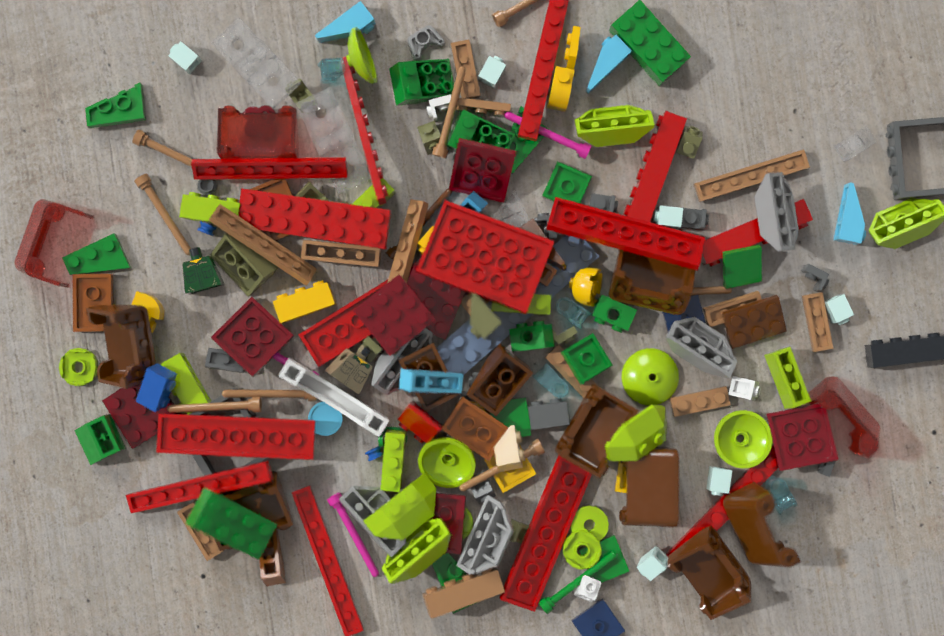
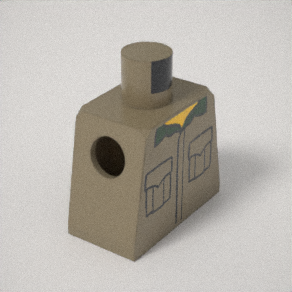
(351, 368)

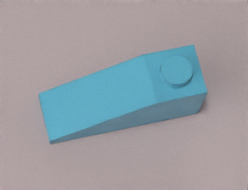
(340, 28)
(610, 57)
(850, 219)
(430, 381)

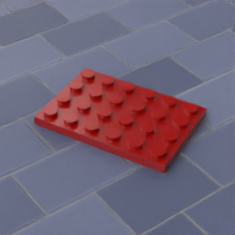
(485, 257)

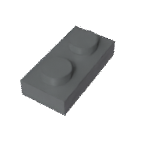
(221, 360)

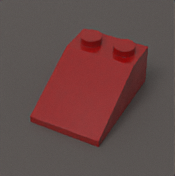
(419, 422)

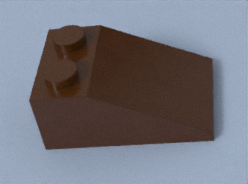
(429, 360)
(499, 380)

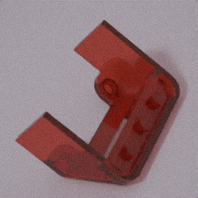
(28, 255)

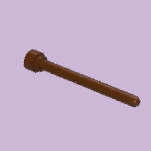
(430, 212)

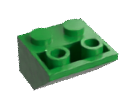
(100, 439)

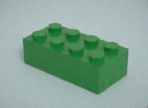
(650, 42)
(231, 524)

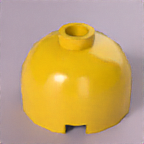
(586, 285)

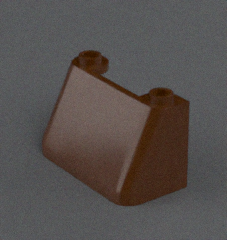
(651, 283)
(127, 343)
(591, 428)
(652, 490)
(263, 499)
(746, 514)
(712, 573)

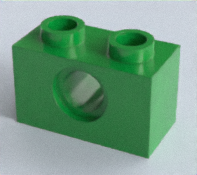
(625, 313)
(521, 338)

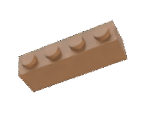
(341, 253)
(462, 592)

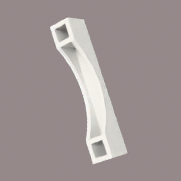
(333, 396)

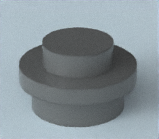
(207, 186)

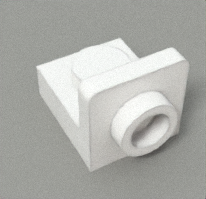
(438, 103)
(744, 388)
(588, 589)

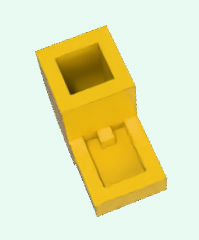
(560, 89)
(153, 306)

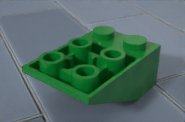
(421, 81)
(479, 130)

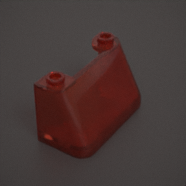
(257, 134)
(832, 394)

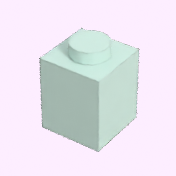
(184, 57)
(492, 71)
(668, 216)
(838, 309)
(719, 480)
(652, 563)

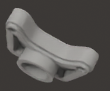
(422, 39)

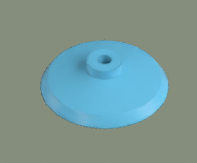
(327, 419)

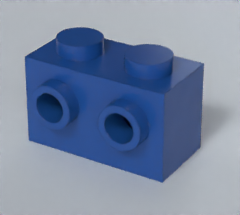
(156, 387)

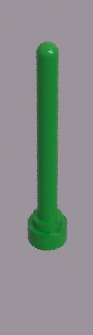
(549, 603)

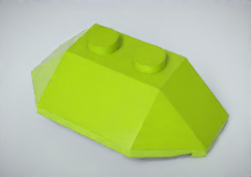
(614, 125)
(906, 222)
(638, 435)
(404, 511)
(419, 552)

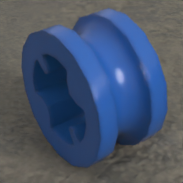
(206, 228)
(374, 453)

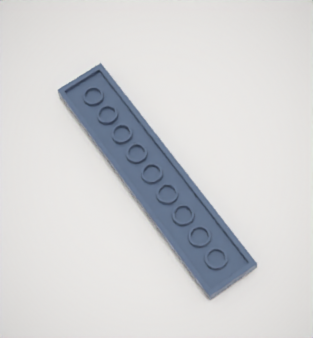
(465, 350)

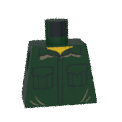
(200, 273)

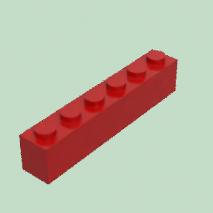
(656, 166)
(745, 236)

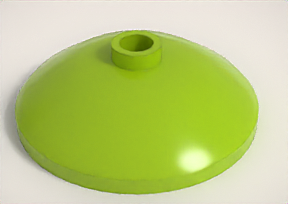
(360, 56)
(636, 376)
(755, 442)
(446, 470)

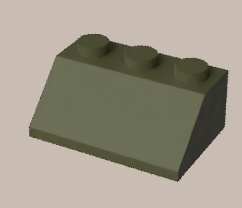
(242, 264)
(482, 318)

